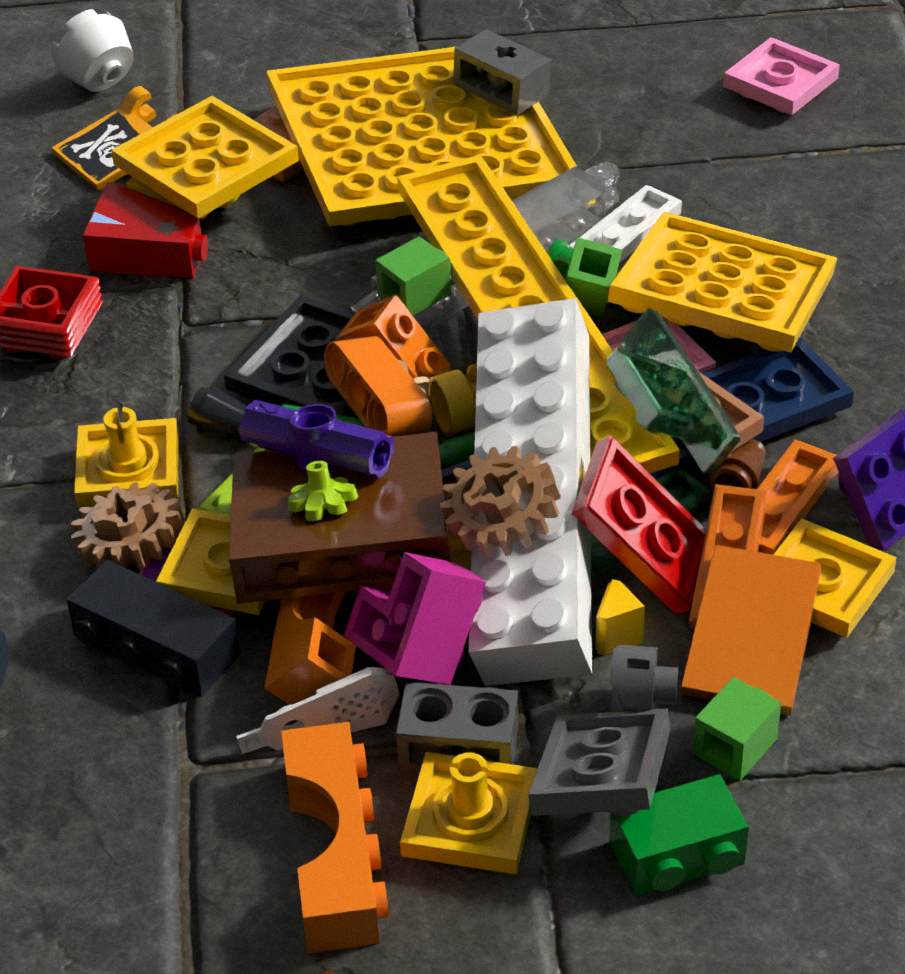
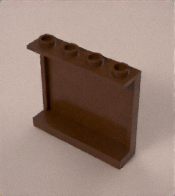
(286, 556)

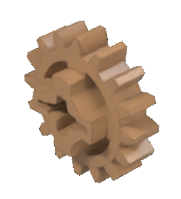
(500, 501)
(128, 526)

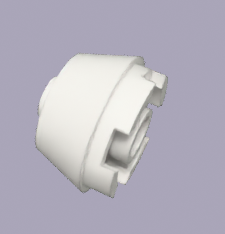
(93, 51)

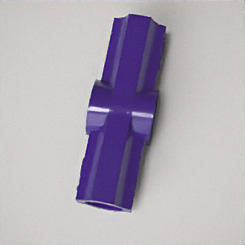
(317, 435)

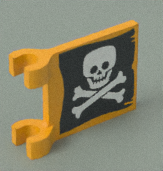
(90, 149)

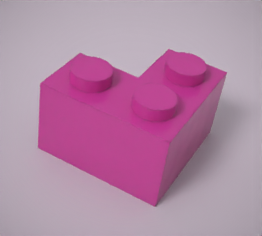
(421, 622)

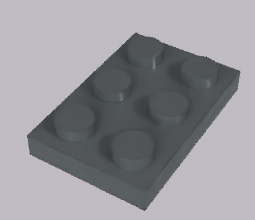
(600, 764)

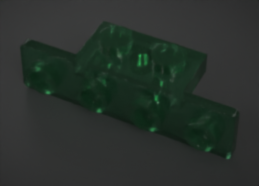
(671, 392)

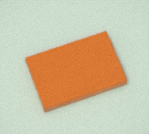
(752, 624)

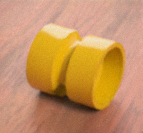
(454, 400)

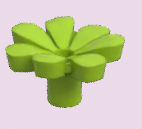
(321, 493)

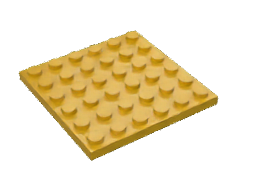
(401, 115)

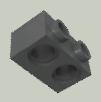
(456, 722)

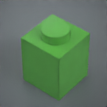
(591, 272)
(415, 274)
(736, 728)

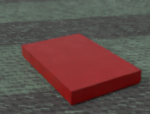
(641, 524)

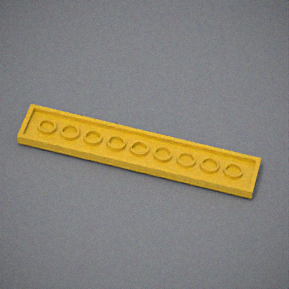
(505, 267)

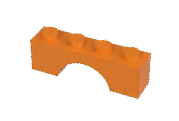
(307, 649)
(336, 887)

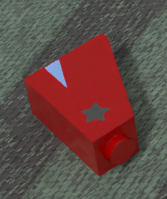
(142, 236)

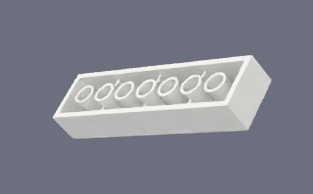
(535, 398)

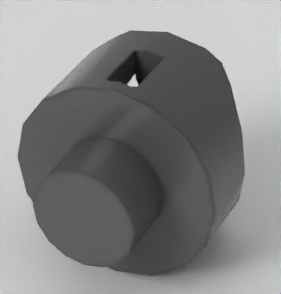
(639, 680)

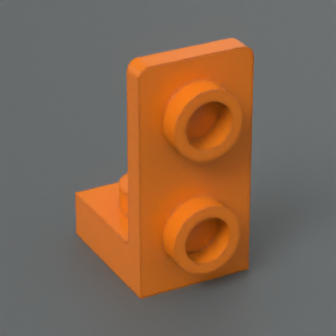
(400, 333)

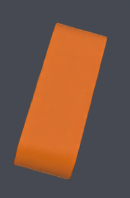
(377, 386)

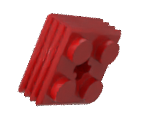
(46, 310)

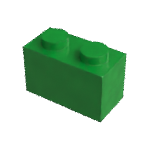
(681, 837)

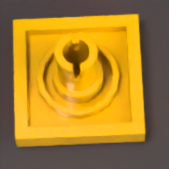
(125, 454)
(469, 812)

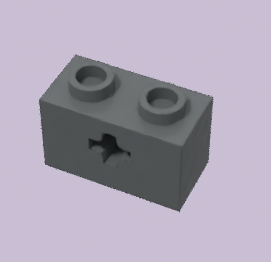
(501, 71)

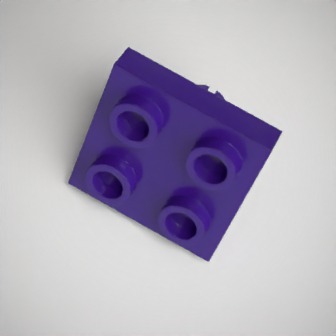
(875, 481)

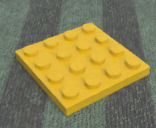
(724, 281)

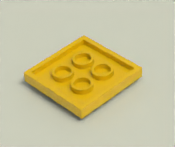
(205, 156)

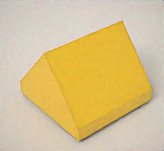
(619, 619)

